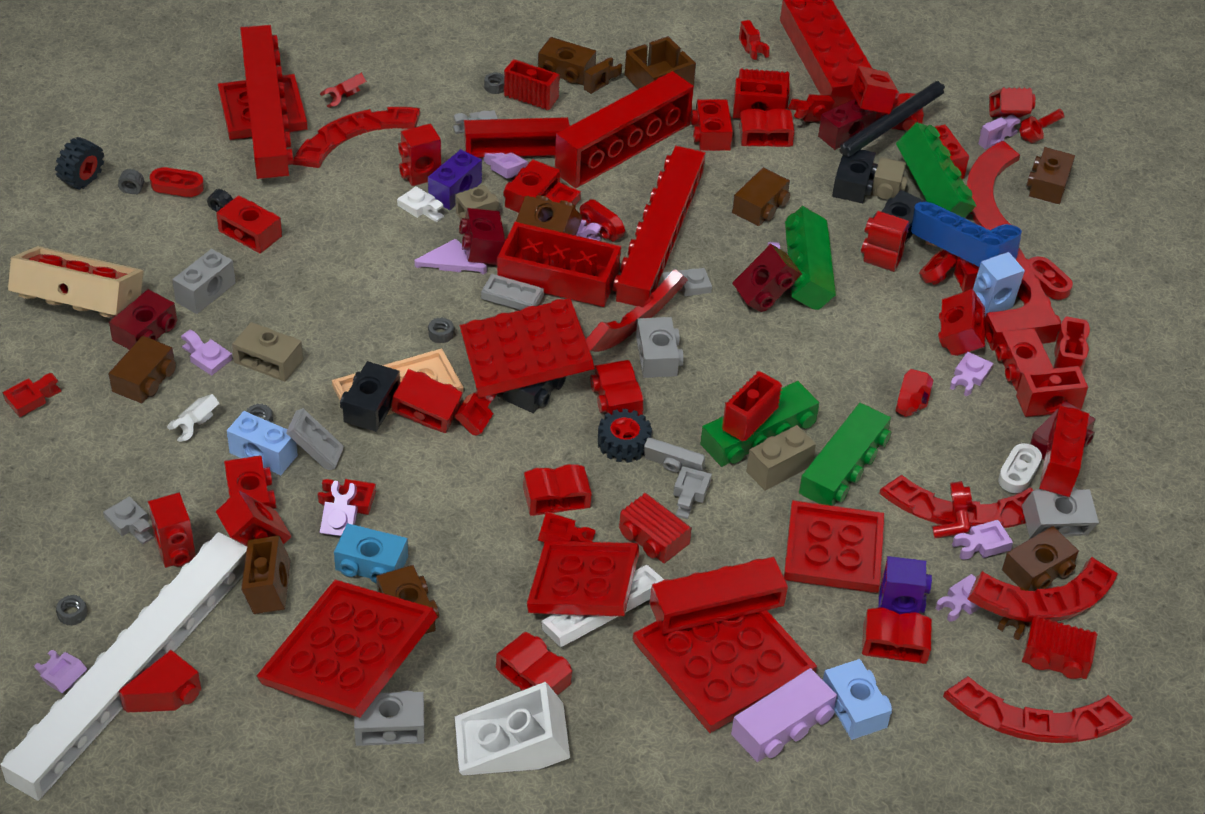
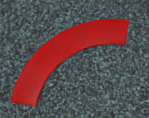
(338, 131)
(981, 183)
(612, 333)
(939, 511)
(1051, 603)
(1037, 724)

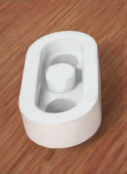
(1018, 469)

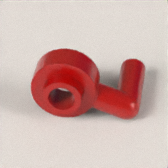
(1032, 129)
(961, 498)

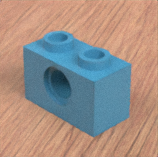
(369, 552)

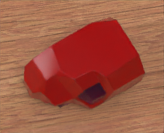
(914, 392)

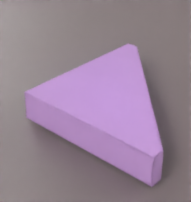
(449, 258)

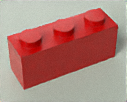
(1064, 451)

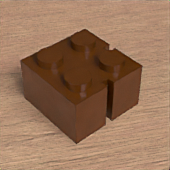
(662, 59)

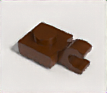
(600, 74)

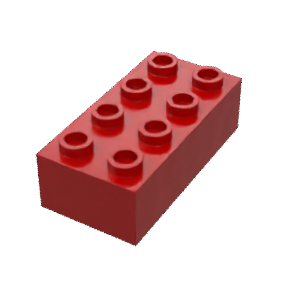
(560, 263)

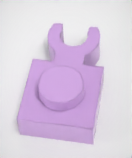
(997, 130)
(505, 164)
(971, 371)
(339, 513)
(986, 538)
(957, 598)
(61, 670)

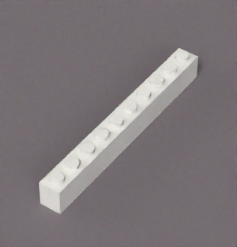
(95, 696)

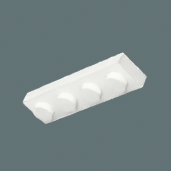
(567, 628)

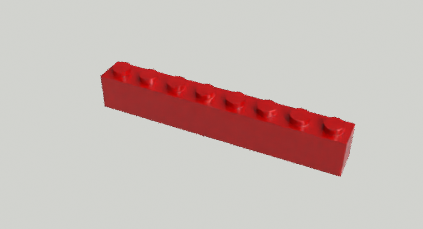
(266, 102)
(660, 227)

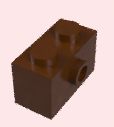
(1050, 175)

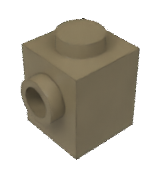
(889, 178)
(475, 198)

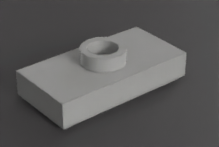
(511, 292)
(315, 439)
(672, 456)

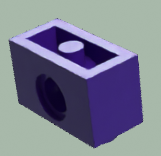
(455, 176)
(904, 585)

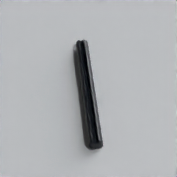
(890, 120)

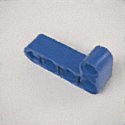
(963, 236)

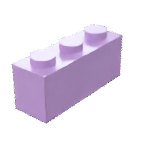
(784, 715)

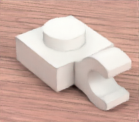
(420, 202)
(197, 412)

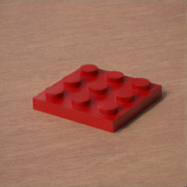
(236, 107)
(834, 546)
(583, 578)

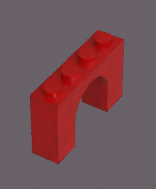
(1034, 314)

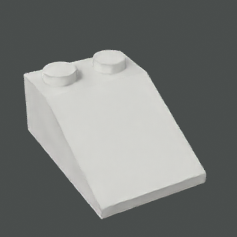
(513, 733)

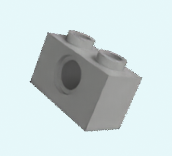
(204, 281)
(658, 347)
(1075, 517)
(403, 728)

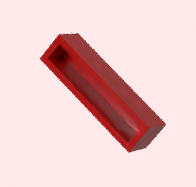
(514, 136)
(718, 595)

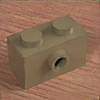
(267, 351)
(780, 457)

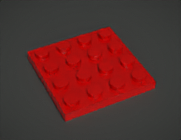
(526, 347)
(347, 647)
(724, 663)

